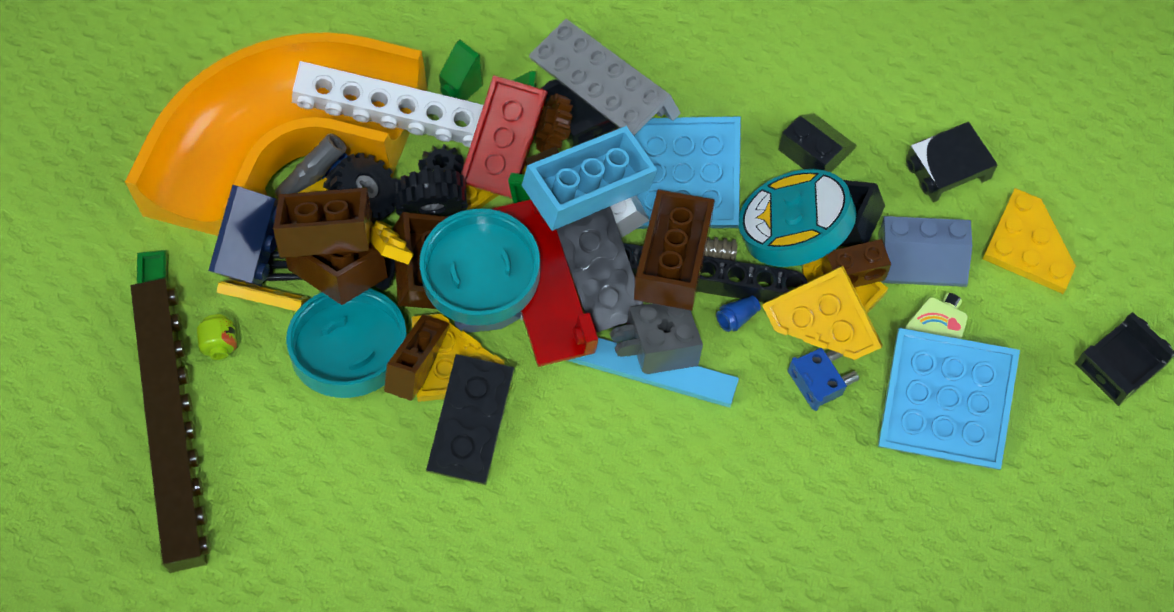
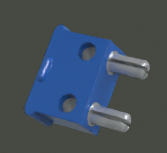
(819, 378)

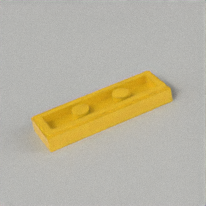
(261, 294)

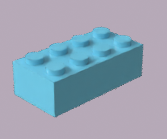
(588, 177)

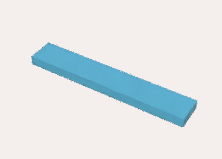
(690, 381)

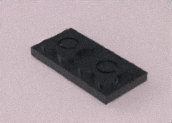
(600, 268)
(470, 419)

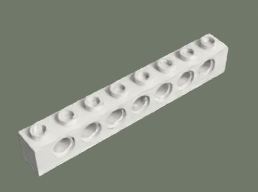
(393, 96)

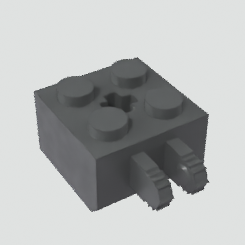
(660, 337)

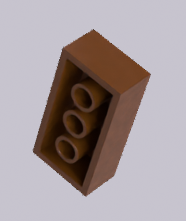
(674, 250)

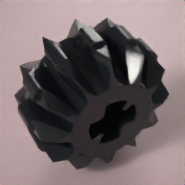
(442, 160)

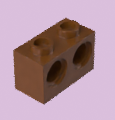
(863, 262)

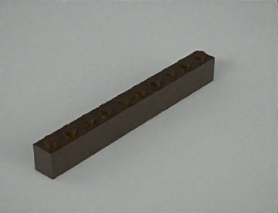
(169, 427)

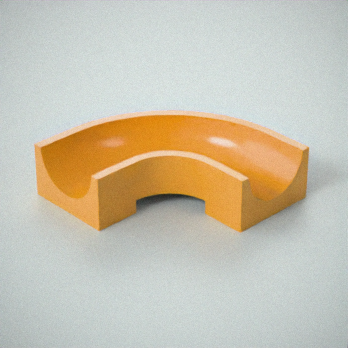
(241, 124)

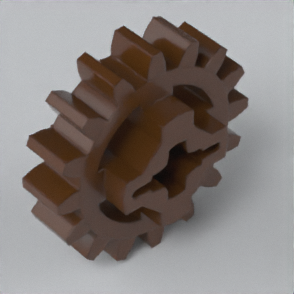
(553, 123)

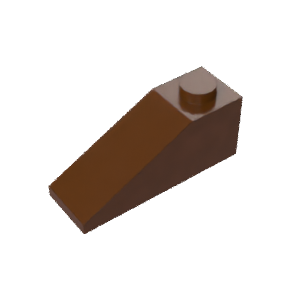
(414, 357)

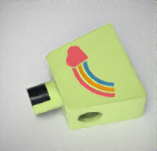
(940, 317)

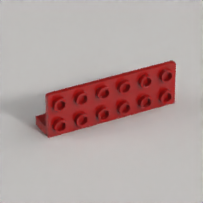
(554, 314)

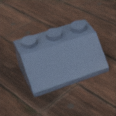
(927, 250)

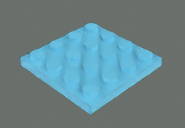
(697, 160)
(949, 398)

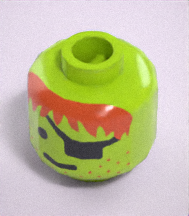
(216, 336)

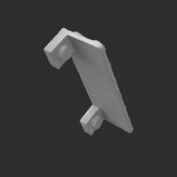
(602, 78)

